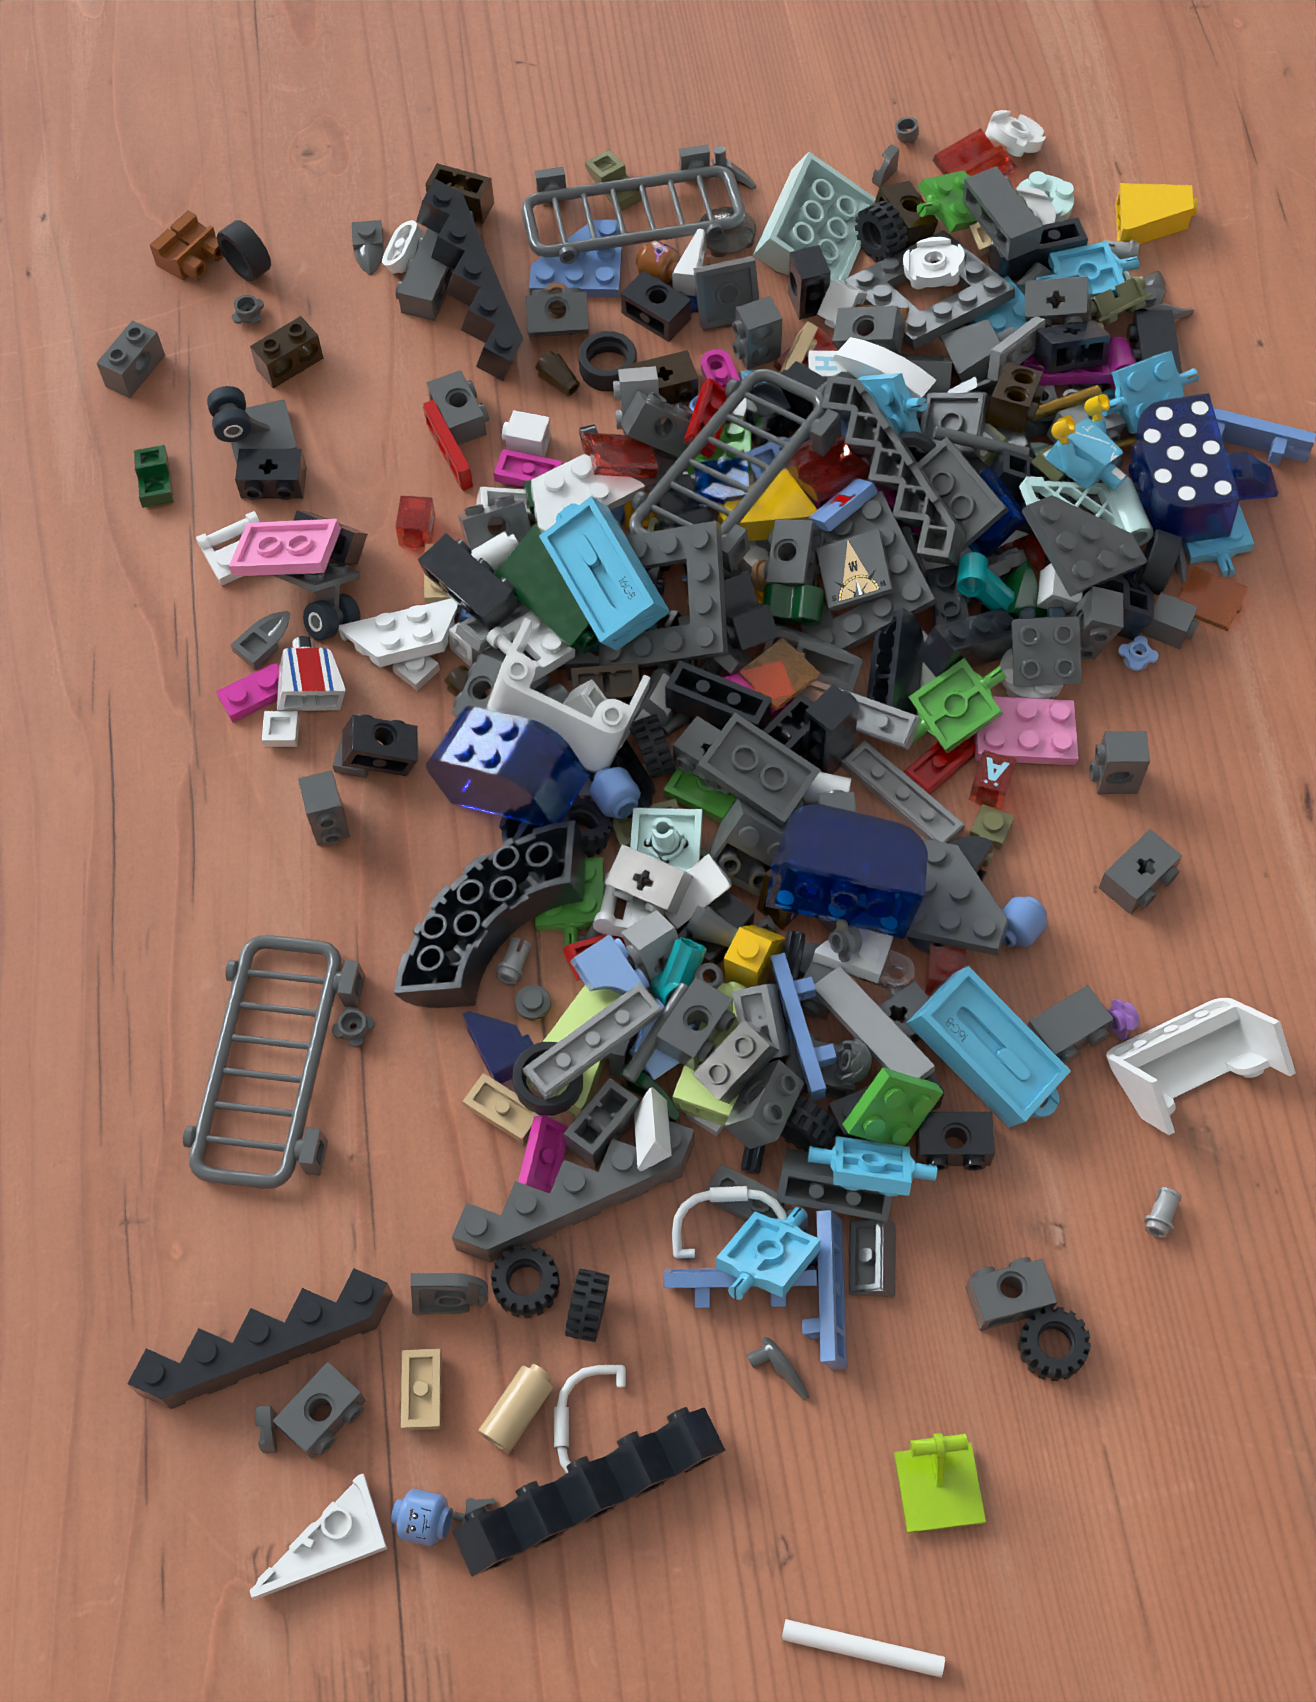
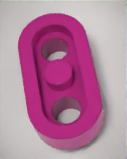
(725, 367)

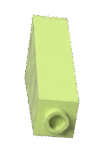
(582, 1009)
(691, 1094)

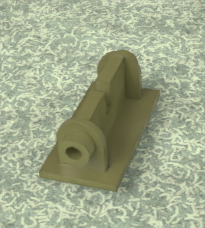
(1130, 297)

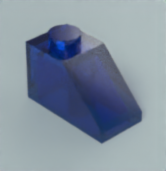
(1252, 476)
(497, 1044)

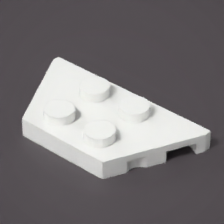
(574, 484)
(403, 633)

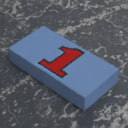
(844, 504)

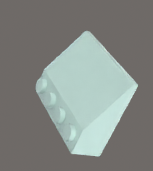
(815, 210)

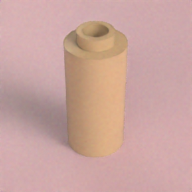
(516, 1407)

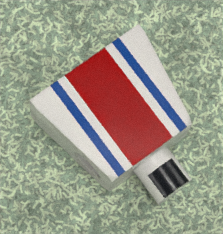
(309, 678)

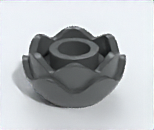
(853, 1062)

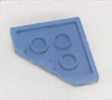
(592, 272)

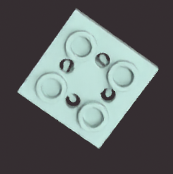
(666, 831)

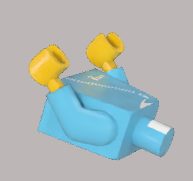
(1085, 449)

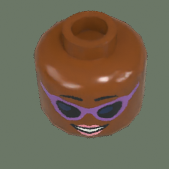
(657, 260)

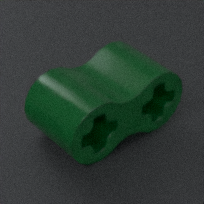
(794, 603)

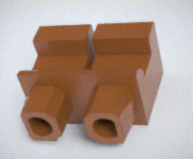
(186, 248)

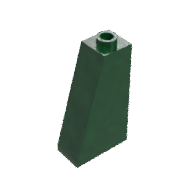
(546, 592)

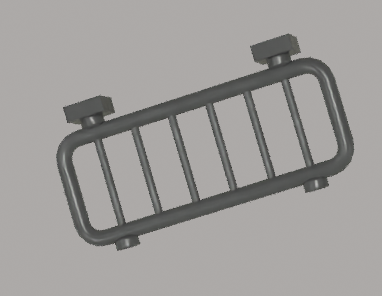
(693, 165)
(821, 425)
(312, 1148)

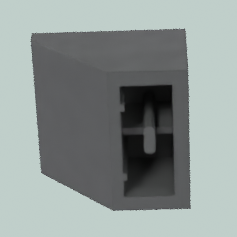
(746, 846)

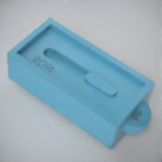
(603, 573)
(990, 1049)

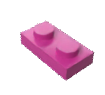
(518, 467)
(250, 693)
(543, 1153)

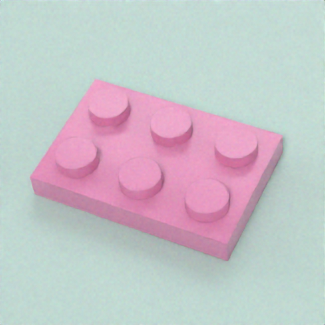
(285, 547)
(1031, 731)

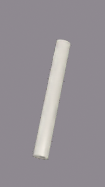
(863, 1648)

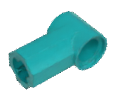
(978, 581)
(680, 968)

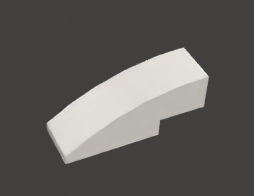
(870, 359)

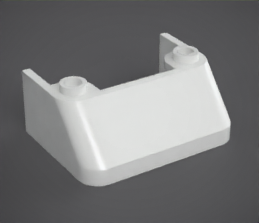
(592, 739)
(1193, 1051)

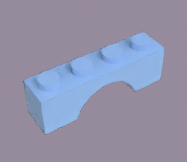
(606, 968)

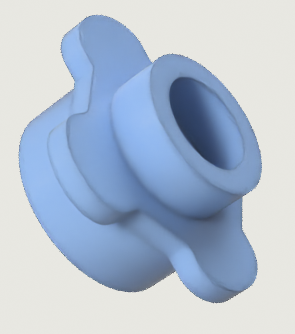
(1135, 661)

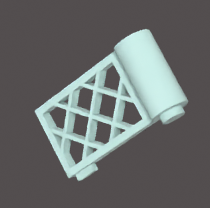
(1118, 506)

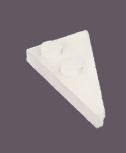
(864, 964)
(339, 1537)

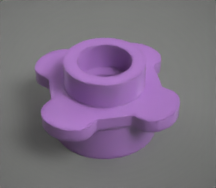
(1124, 1018)

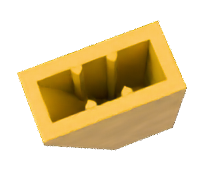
(1153, 210)
(781, 500)
(750, 955)

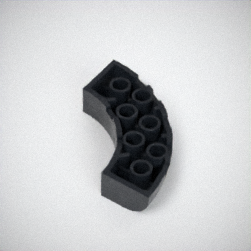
(484, 909)

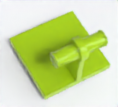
(939, 1484)

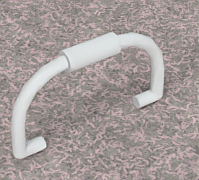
(717, 1194)
(561, 1412)

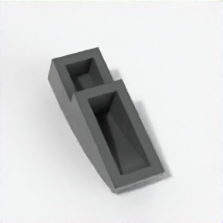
(832, 662)

